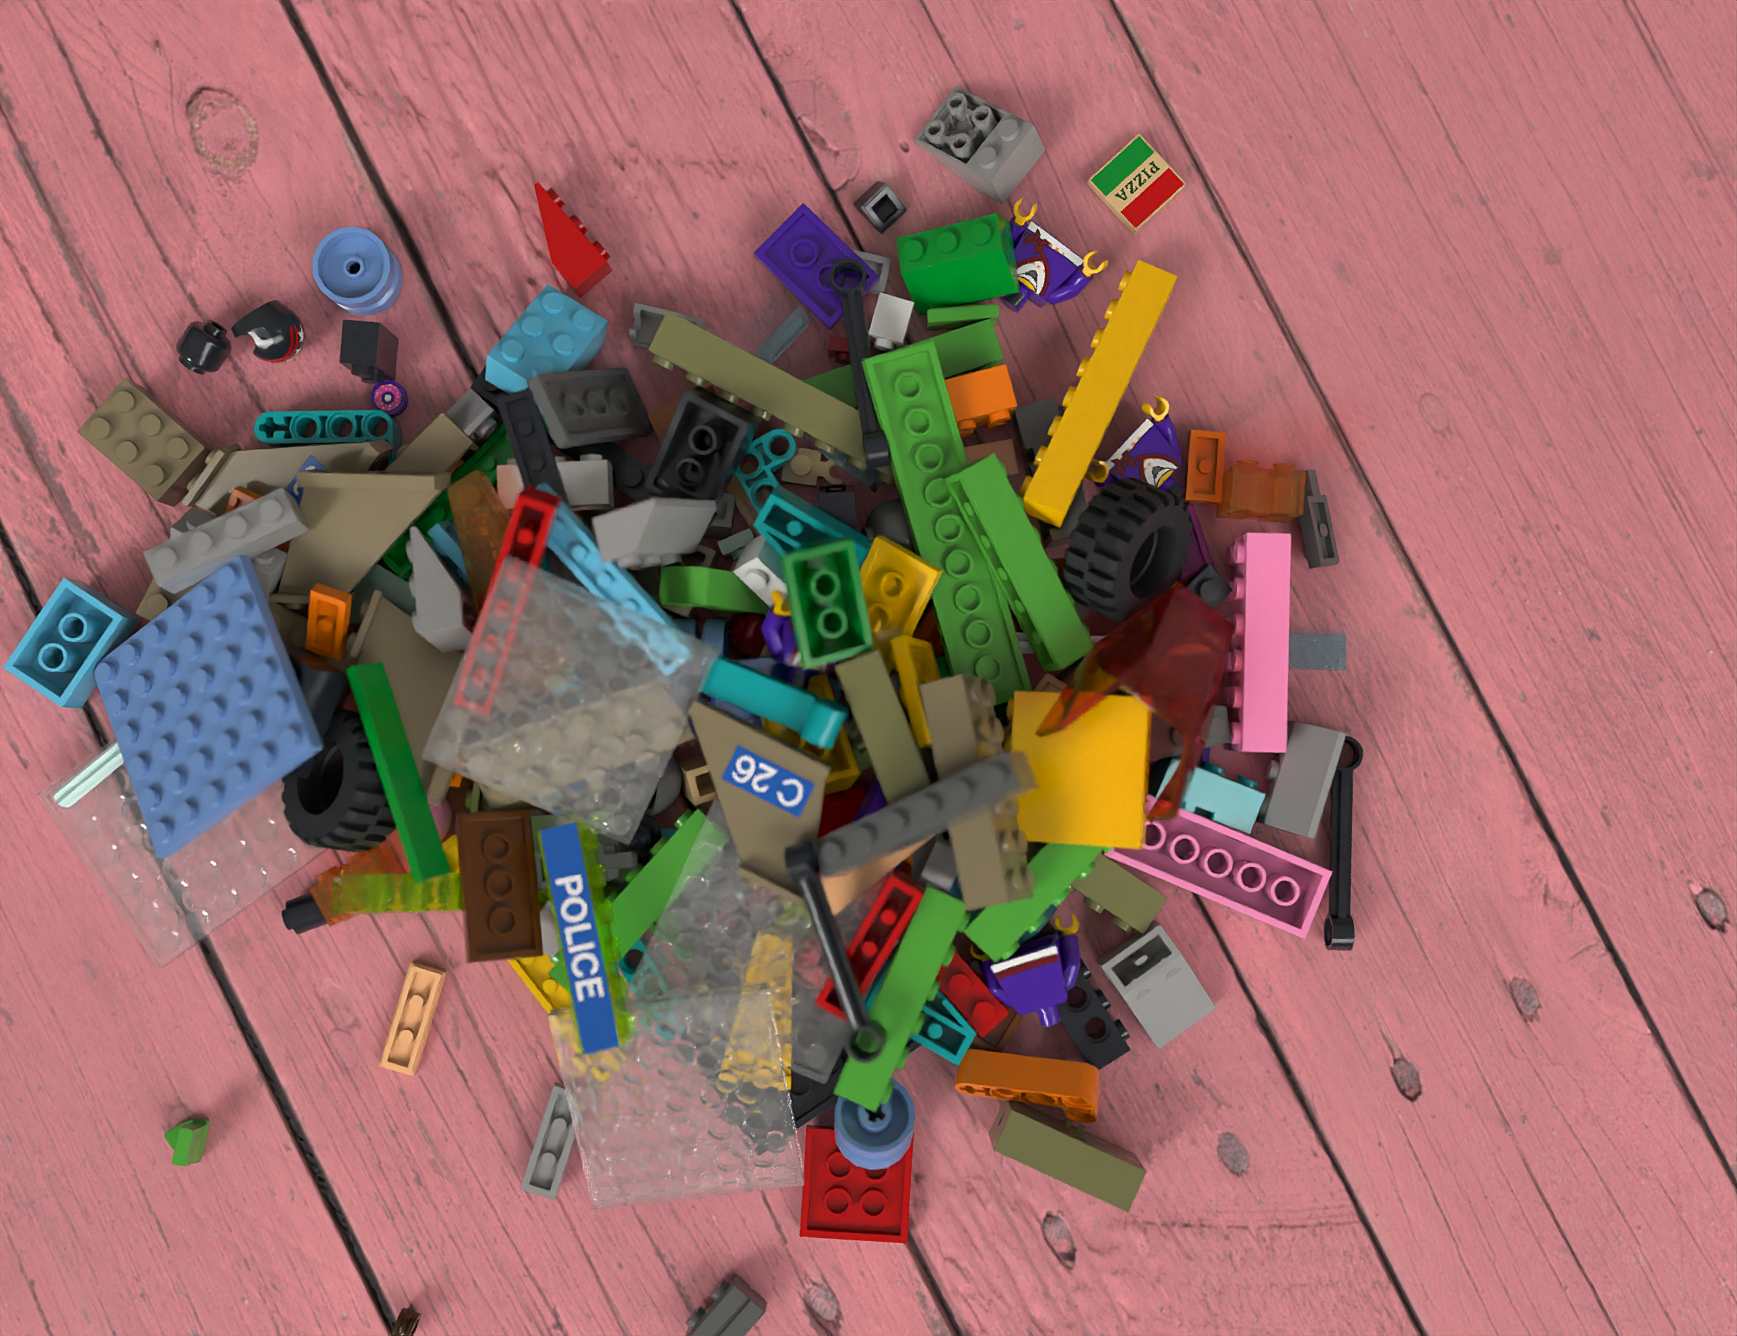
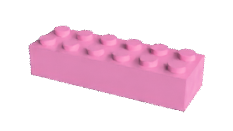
(1259, 642)
(1230, 869)

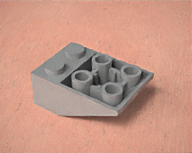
(981, 143)
(443, 604)
(1156, 984)

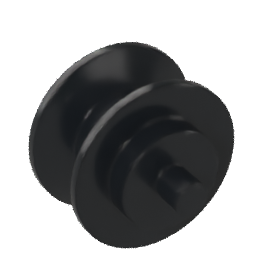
(646, 835)

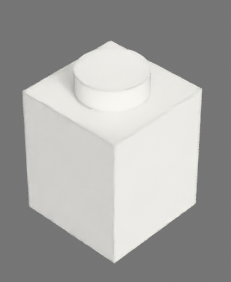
(890, 322)

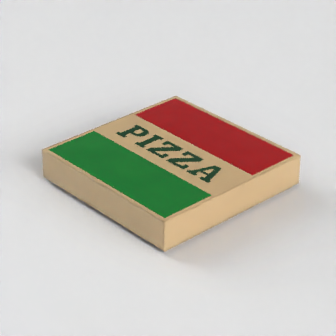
(1136, 183)

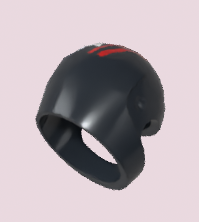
(275, 330)

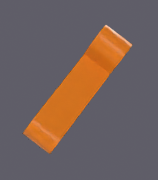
(1032, 1080)

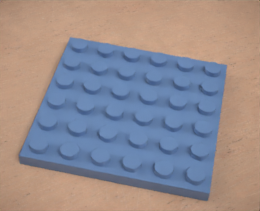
(205, 707)

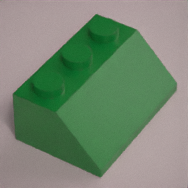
(959, 263)
(827, 601)

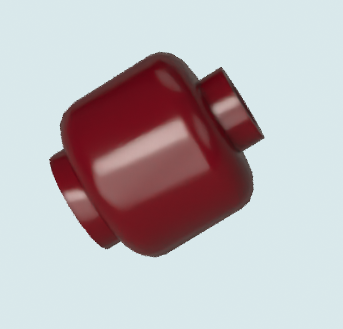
(746, 633)

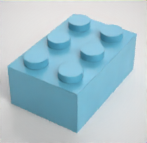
(547, 338)
(69, 641)

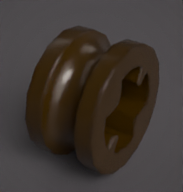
(406, 1323)

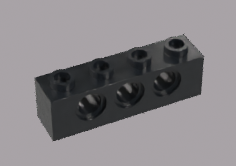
(1110, 1041)

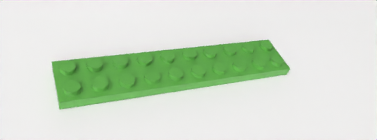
(923, 451)

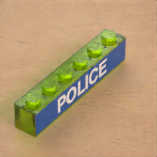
(586, 938)

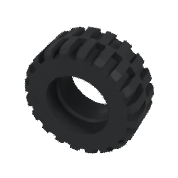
(1127, 548)
(344, 796)

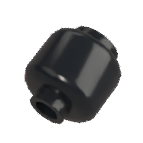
(203, 347)

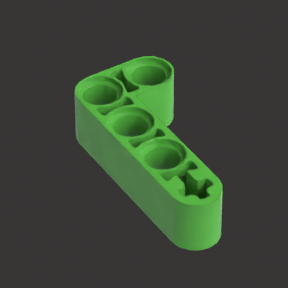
(708, 589)

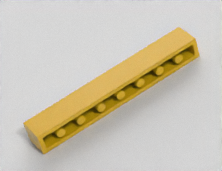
(1098, 393)

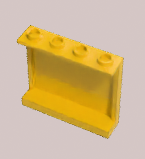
(1087, 774)

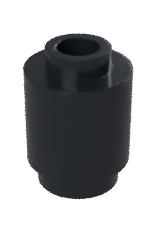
(302, 914)

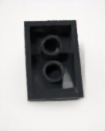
(702, 447)

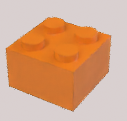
(982, 399)

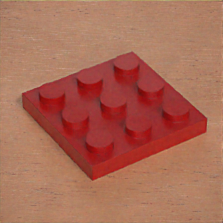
(849, 1199)

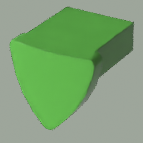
(188, 1141)

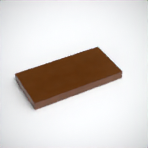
(498, 885)

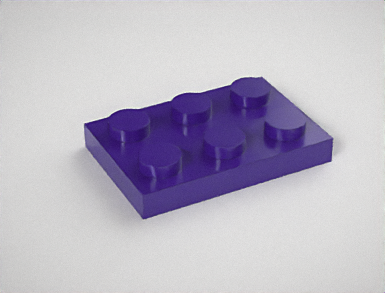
(802, 259)

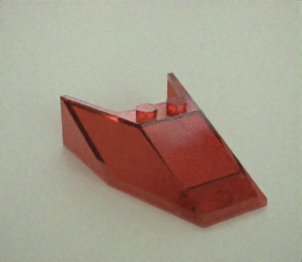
(1171, 662)

